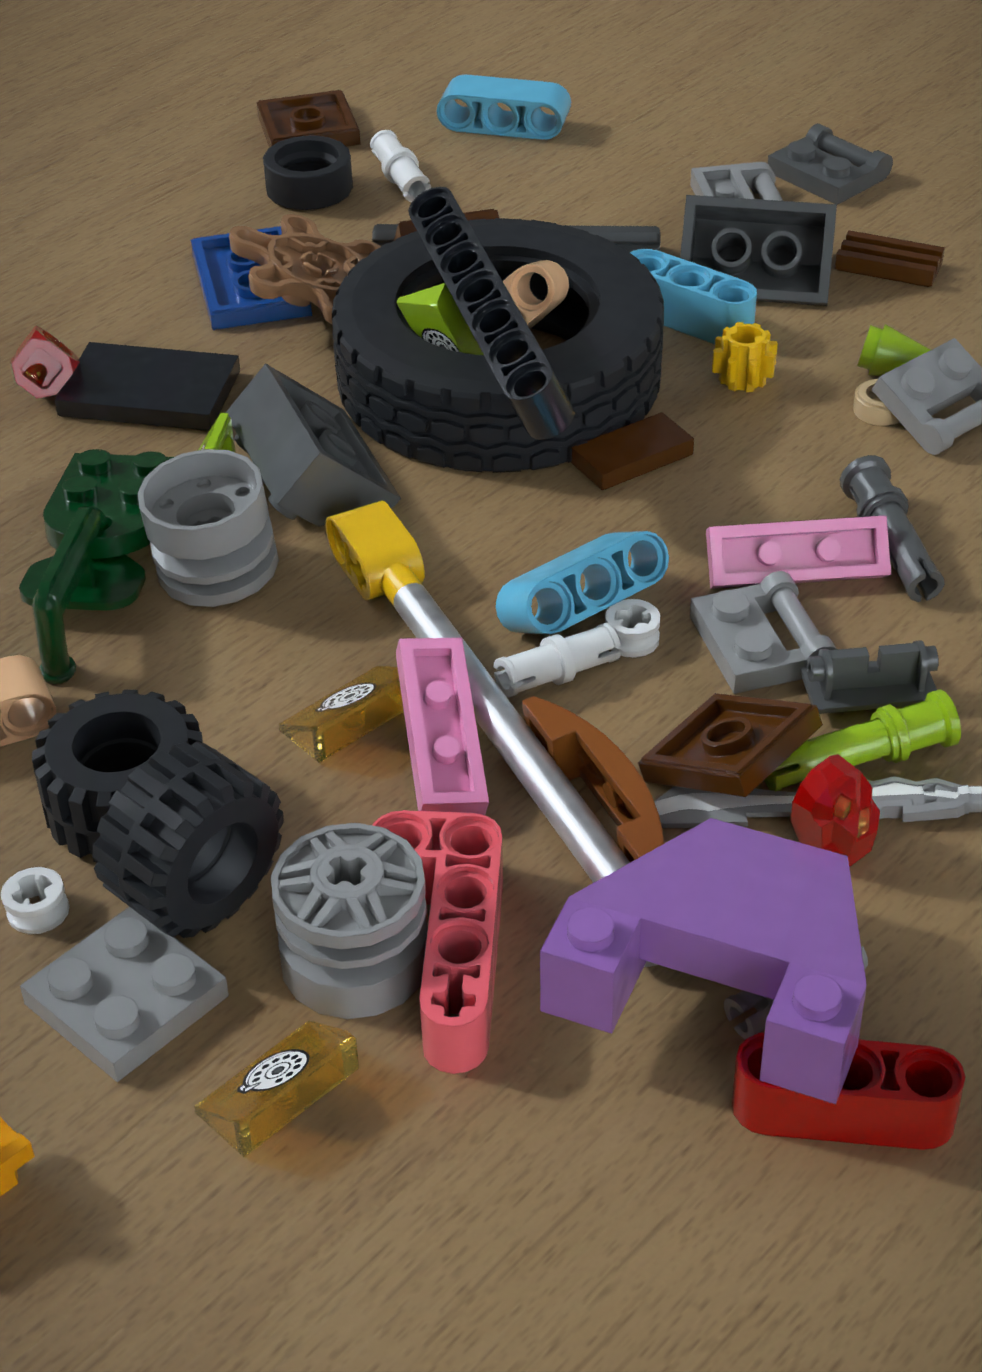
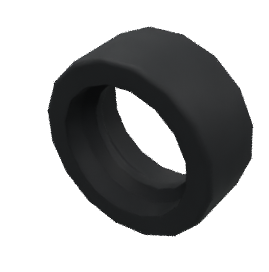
(308, 172)

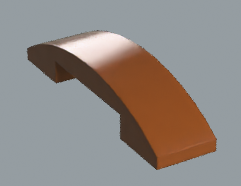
(605, 769)

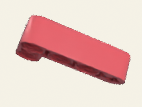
(465, 891)

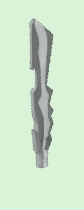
(893, 796)

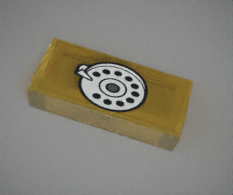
(346, 713)
(280, 1085)

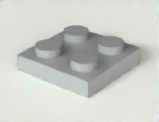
(124, 992)

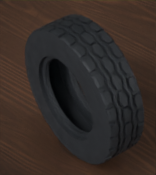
(448, 402)

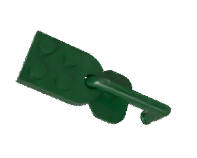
(92, 526)

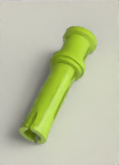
(888, 734)

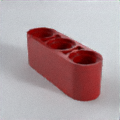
(889, 1098)

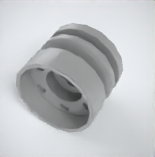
(208, 527)
(350, 919)

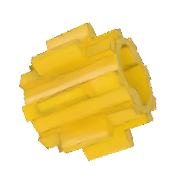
(744, 357)

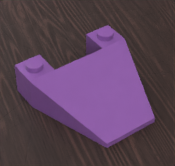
(734, 913)

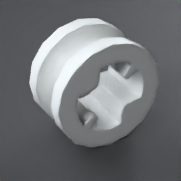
(636, 626)
(39, 916)

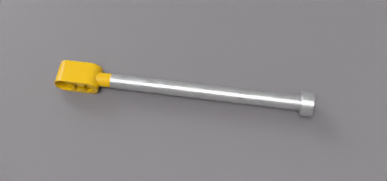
(386, 561)

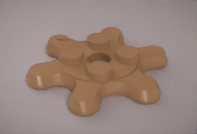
(298, 262)

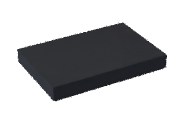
(148, 386)

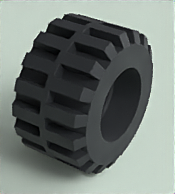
(94, 752)
(188, 839)

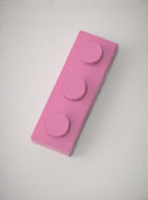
(801, 548)
(441, 726)

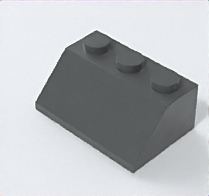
(769, 243)
(306, 450)

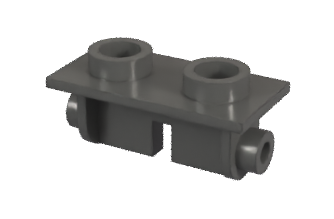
(850, 682)

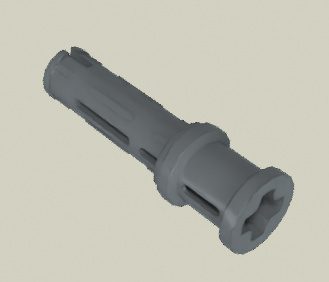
(870, 486)

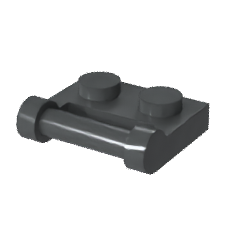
(829, 165)

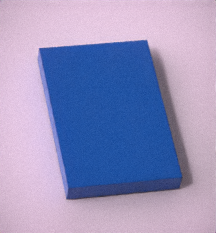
(227, 286)

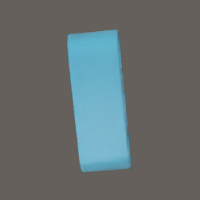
(521, 96)
(698, 297)
(559, 587)

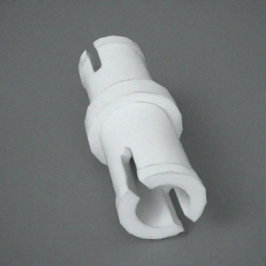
(399, 164)
(557, 659)

